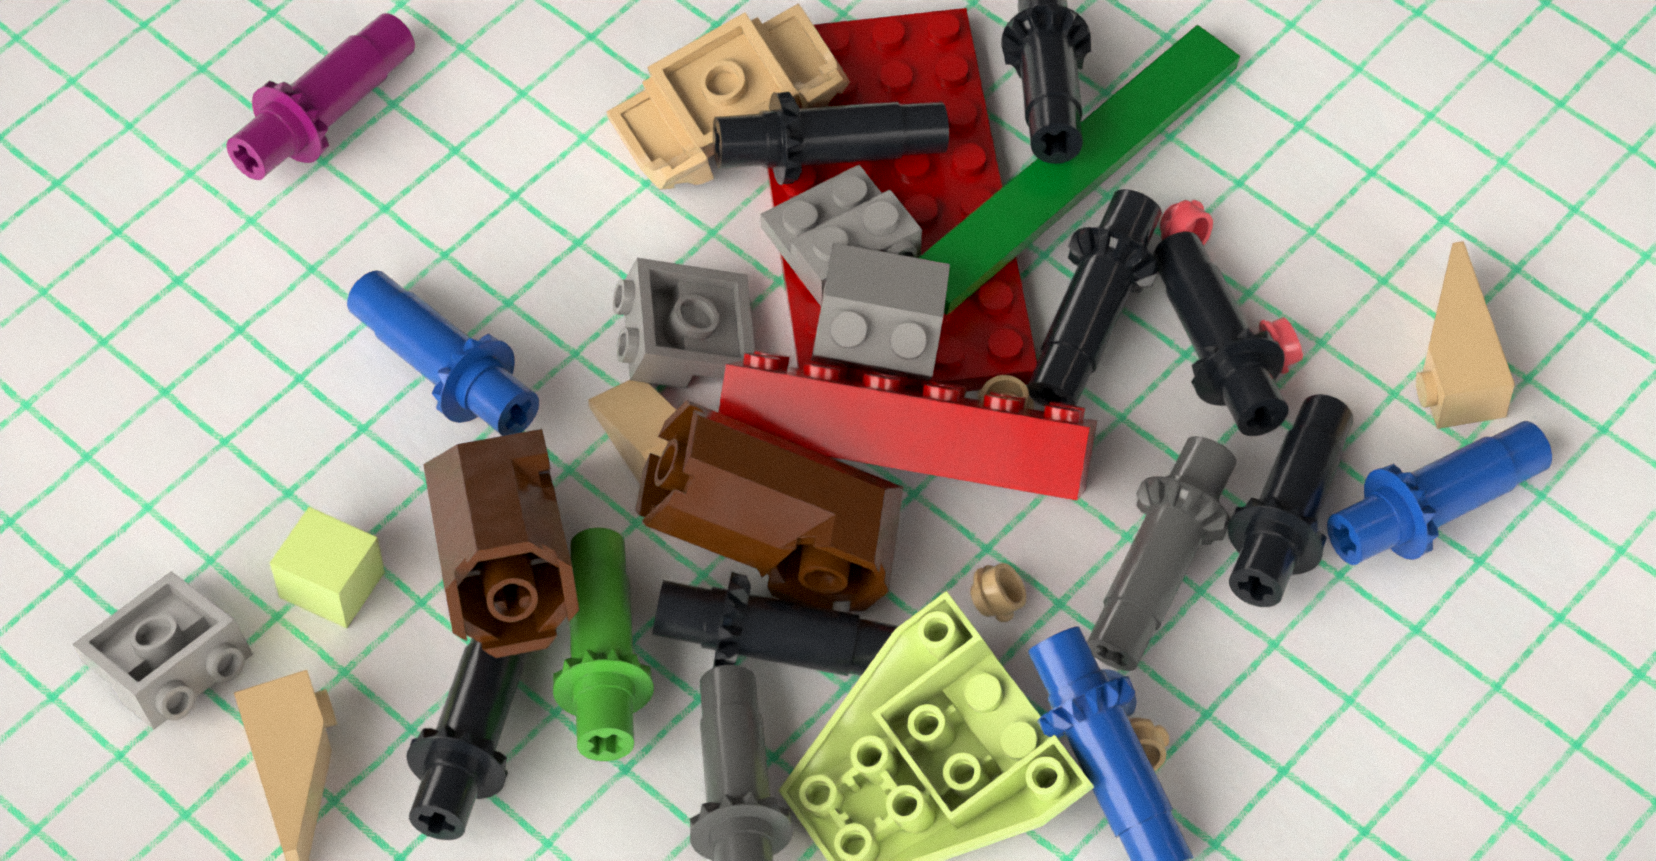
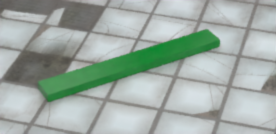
(1110, 139)

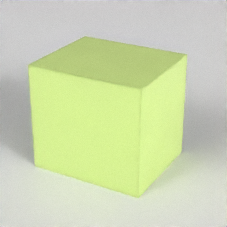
(327, 567)

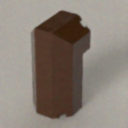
(774, 506)
(501, 543)

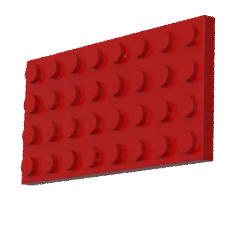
(920, 62)

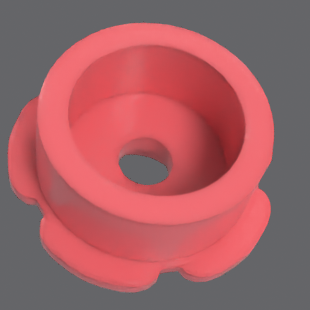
(1186, 217)
(1284, 334)

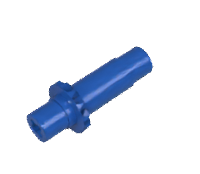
(467, 374)
(1408, 507)
(1093, 720)

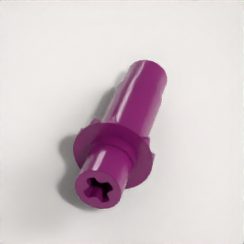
(297, 116)

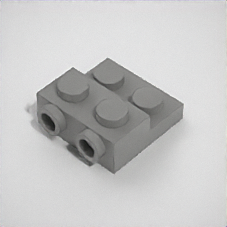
(839, 211)
(682, 321)
(165, 650)

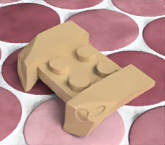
(722, 75)

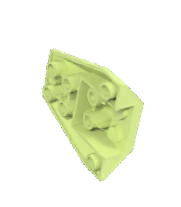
(930, 753)

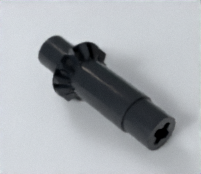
(1047, 49)
(800, 137)
(1109, 266)
(1234, 363)
(1279, 529)
(767, 628)
(461, 756)

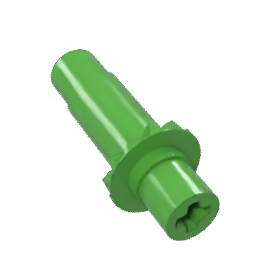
(603, 676)

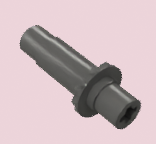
(1179, 517)
(738, 813)

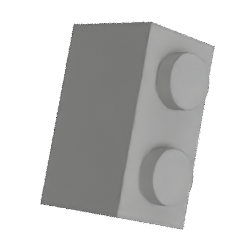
(881, 312)

